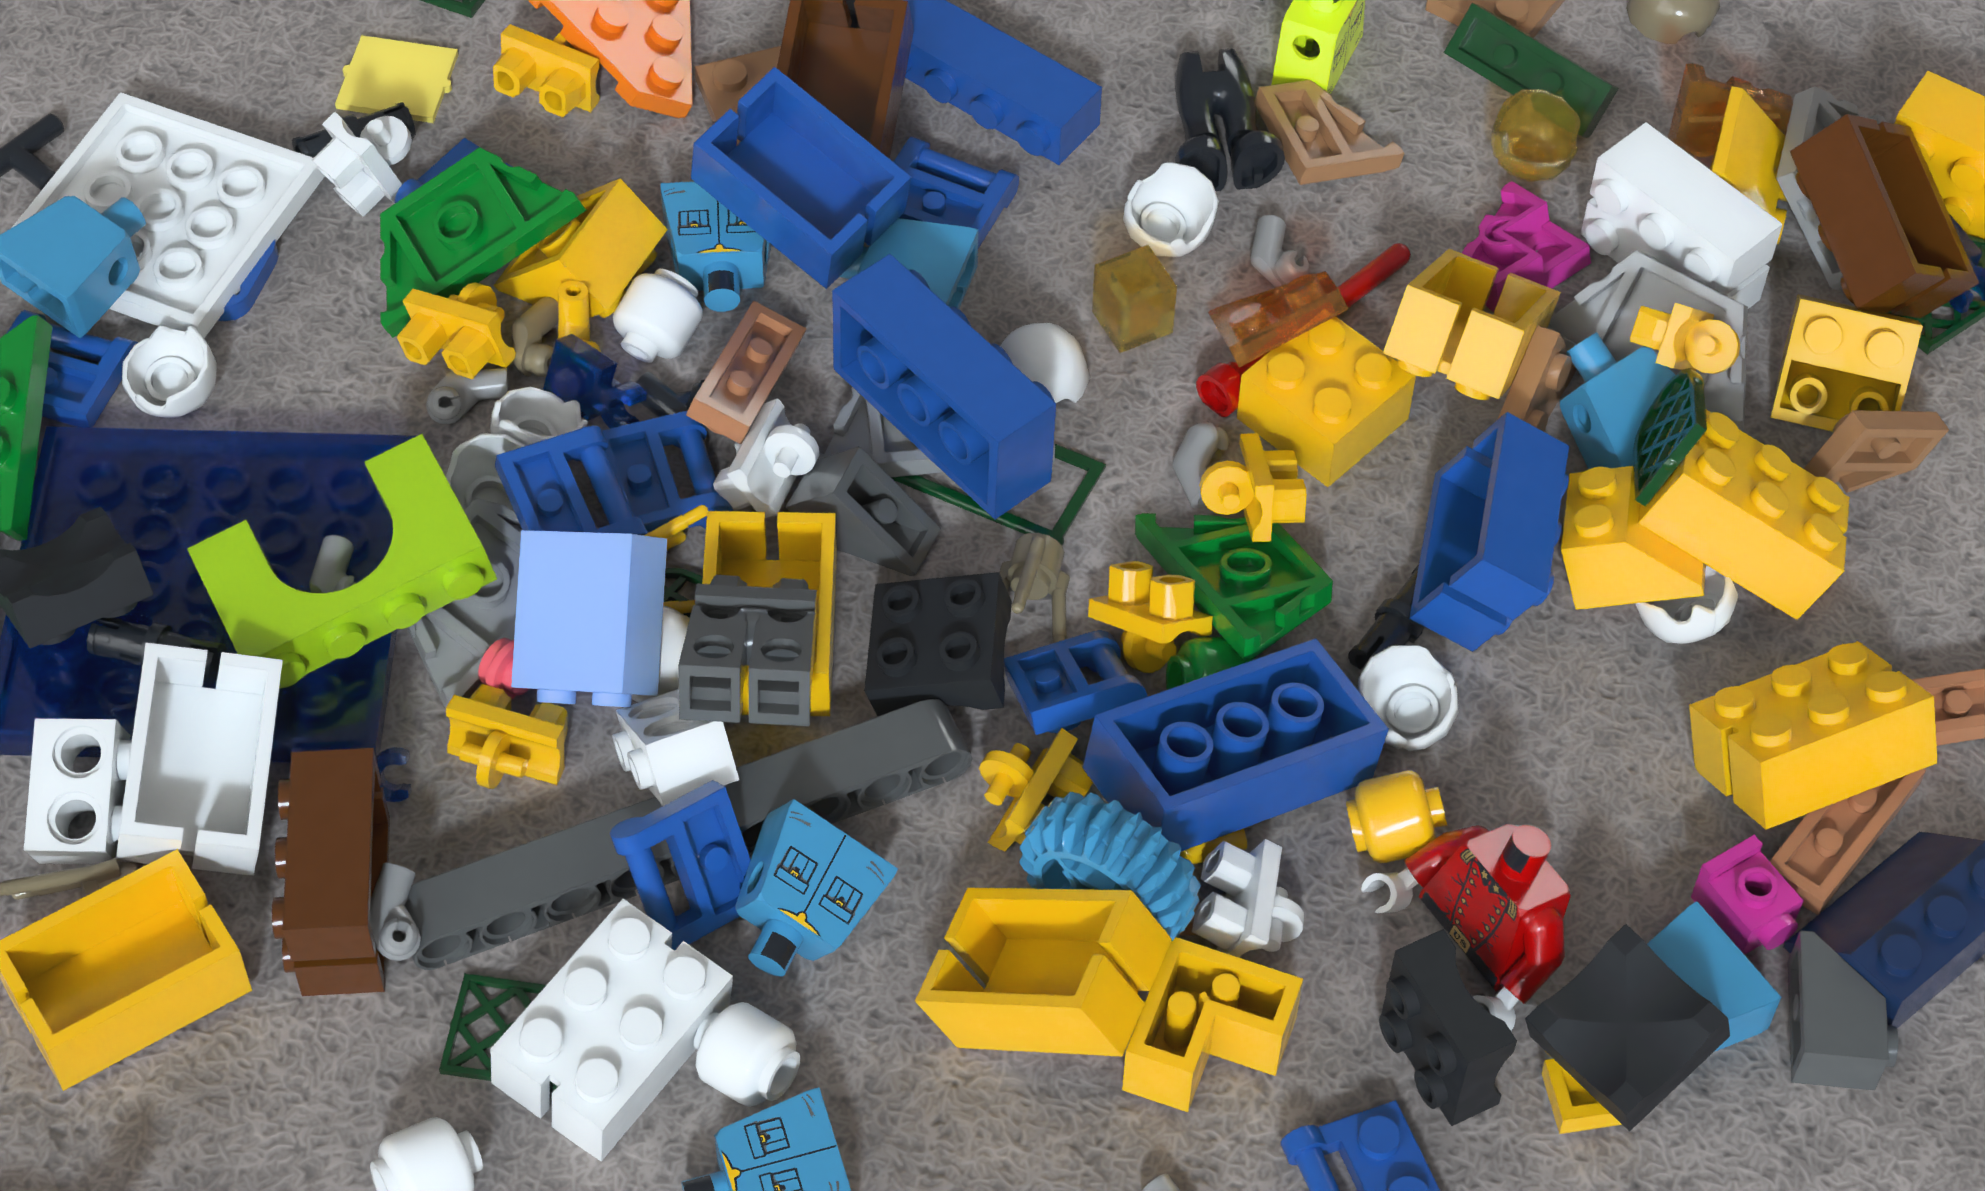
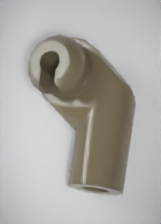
(528, 334)

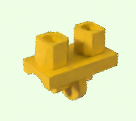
(547, 66)
(461, 325)
(1687, 339)
(1263, 488)
(1149, 612)
(504, 741)
(1009, 775)

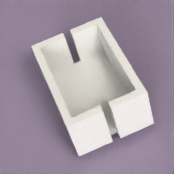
(1679, 213)
(199, 759)
(609, 1029)

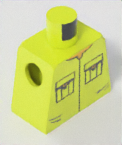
(1336, 29)

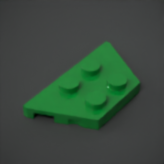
(465, 229)
(22, 391)
(1247, 586)

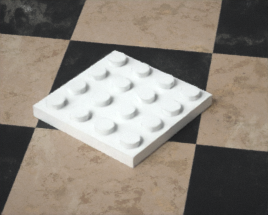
(206, 201)

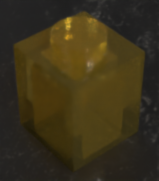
(1134, 298)

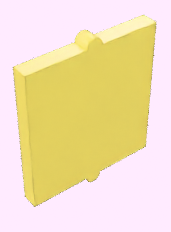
(397, 72)

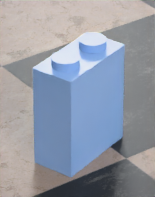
(589, 616)

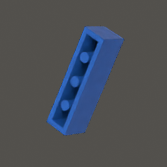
(1000, 81)

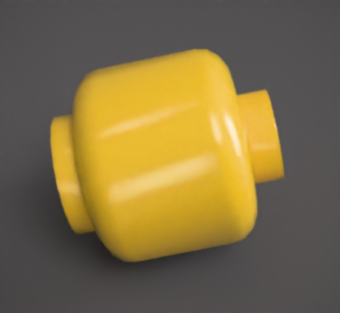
(1394, 816)

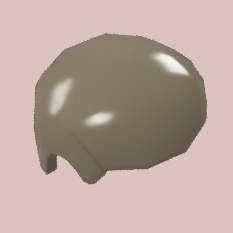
(1672, 19)

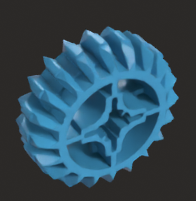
(1105, 847)

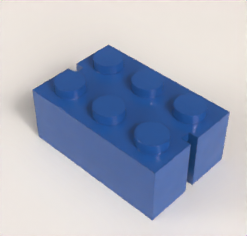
(800, 177)
(1491, 533)

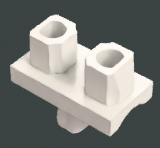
(362, 164)
(767, 462)
(1254, 909)

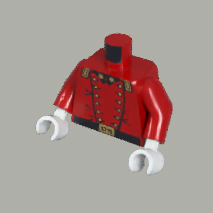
(1495, 903)

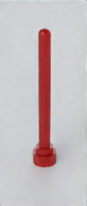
(1221, 383)

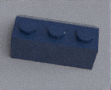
(1911, 921)

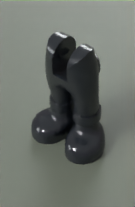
(1227, 93)

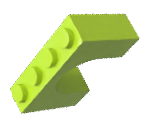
(427, 566)

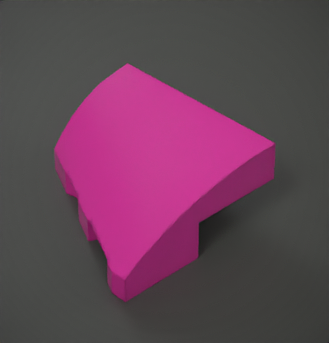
(1516, 233)

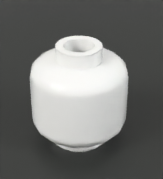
(657, 315)
(746, 1054)
(427, 1159)

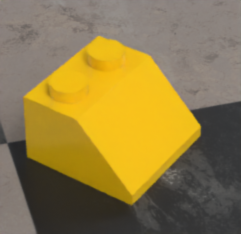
(1750, 153)
(597, 247)
(1614, 557)

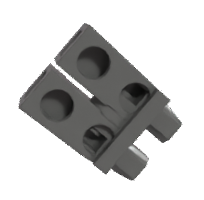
(752, 628)

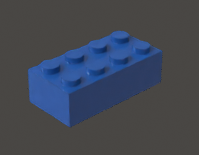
(943, 385)
(1237, 745)

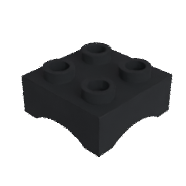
(71, 580)
(938, 642)
(1628, 1028)
(1443, 1030)

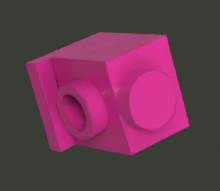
(1748, 897)

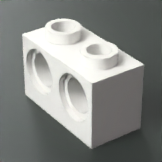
(669, 752)
(61, 794)

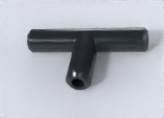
(19, 151)

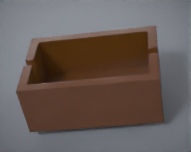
(848, 68)
(1882, 217)
(330, 870)

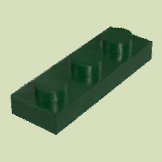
(1522, 62)

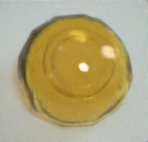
(1534, 127)

